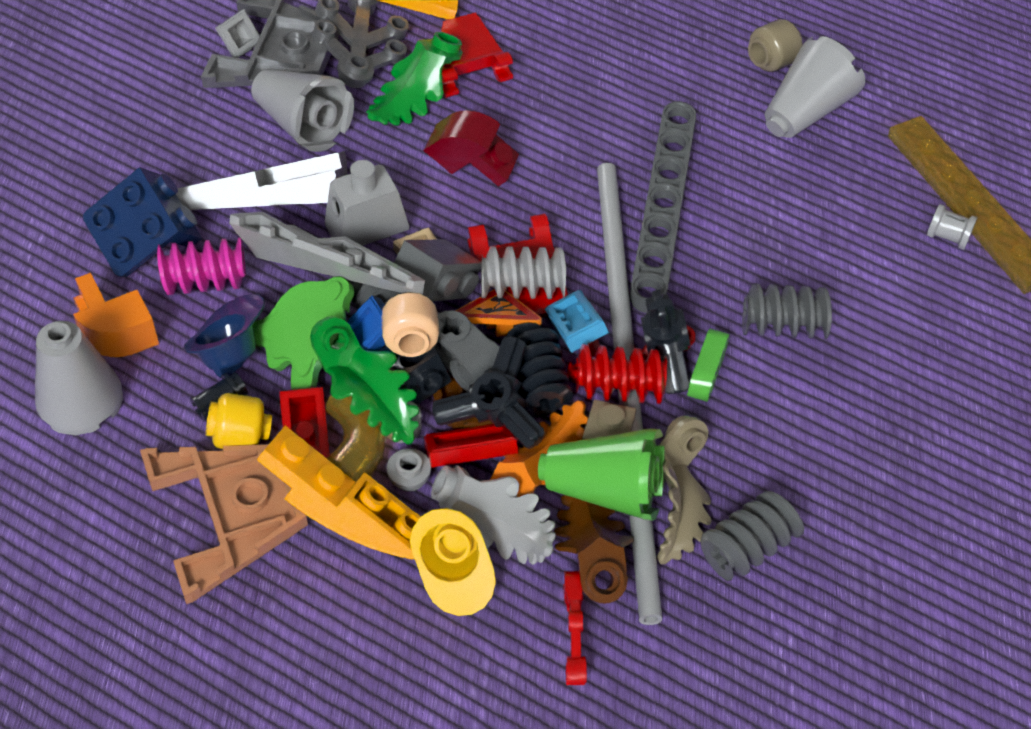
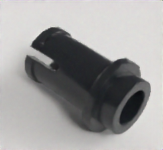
(229, 384)

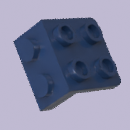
(137, 218)

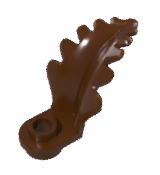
(596, 545)

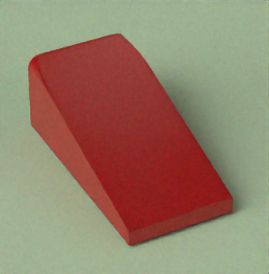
(306, 416)

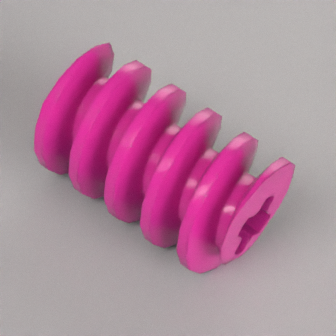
(201, 267)

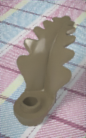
(682, 443)

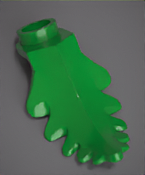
(416, 80)
(366, 378)

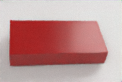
(469, 444)

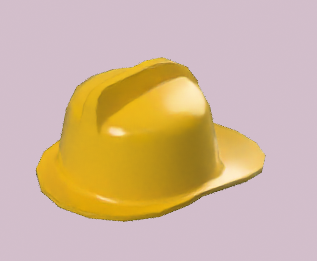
(453, 561)

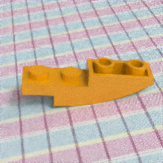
(353, 509)

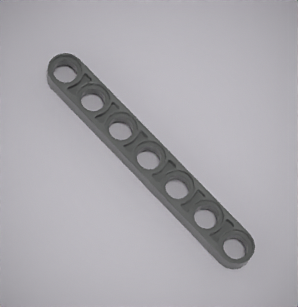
(663, 216)

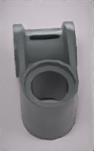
(464, 348)

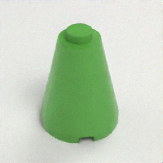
(609, 471)

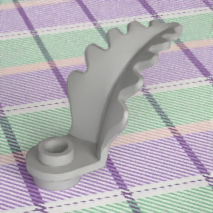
(498, 513)

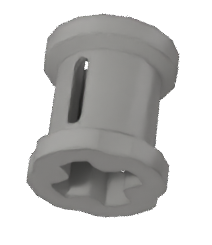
(951, 226)

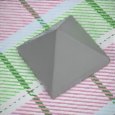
(238, 33)

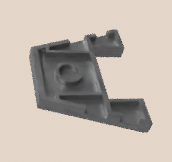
(283, 45)

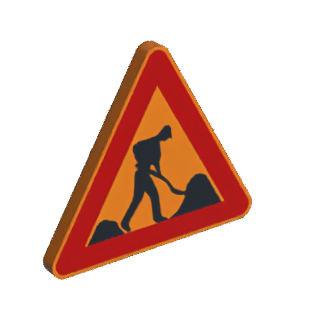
(499, 312)

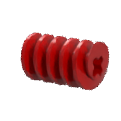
(621, 373)

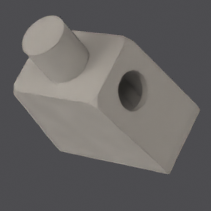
(364, 205)

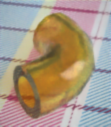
(361, 445)

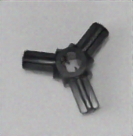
(667, 332)
(502, 411)

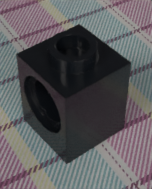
(425, 372)

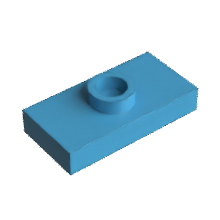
(576, 320)

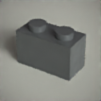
(444, 267)

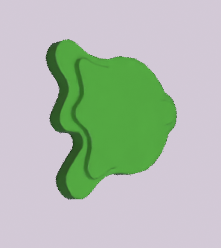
(289, 325)

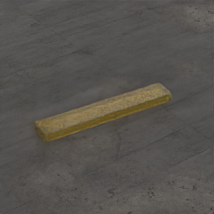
(966, 197)

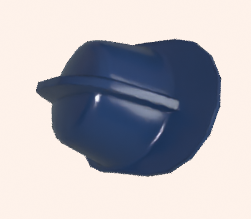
(228, 335)

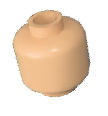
(410, 324)

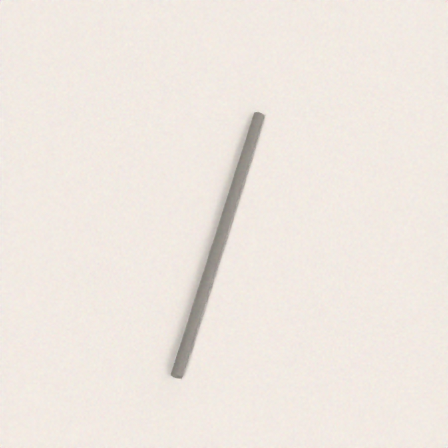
(622, 331)

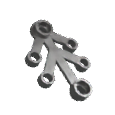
(353, 66)

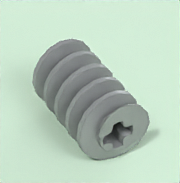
(523, 272)

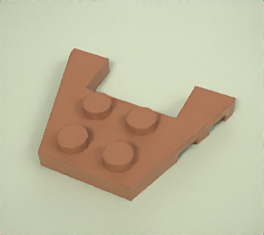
(243, 505)

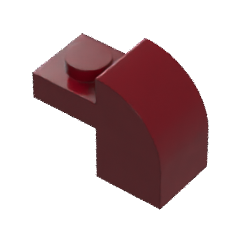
(472, 139)

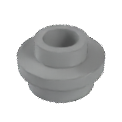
(408, 479)

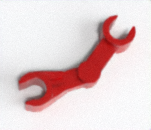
(573, 596)

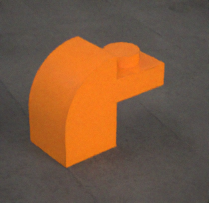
(114, 326)

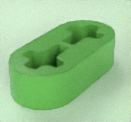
(708, 365)

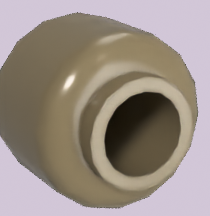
(774, 45)

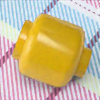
(237, 421)

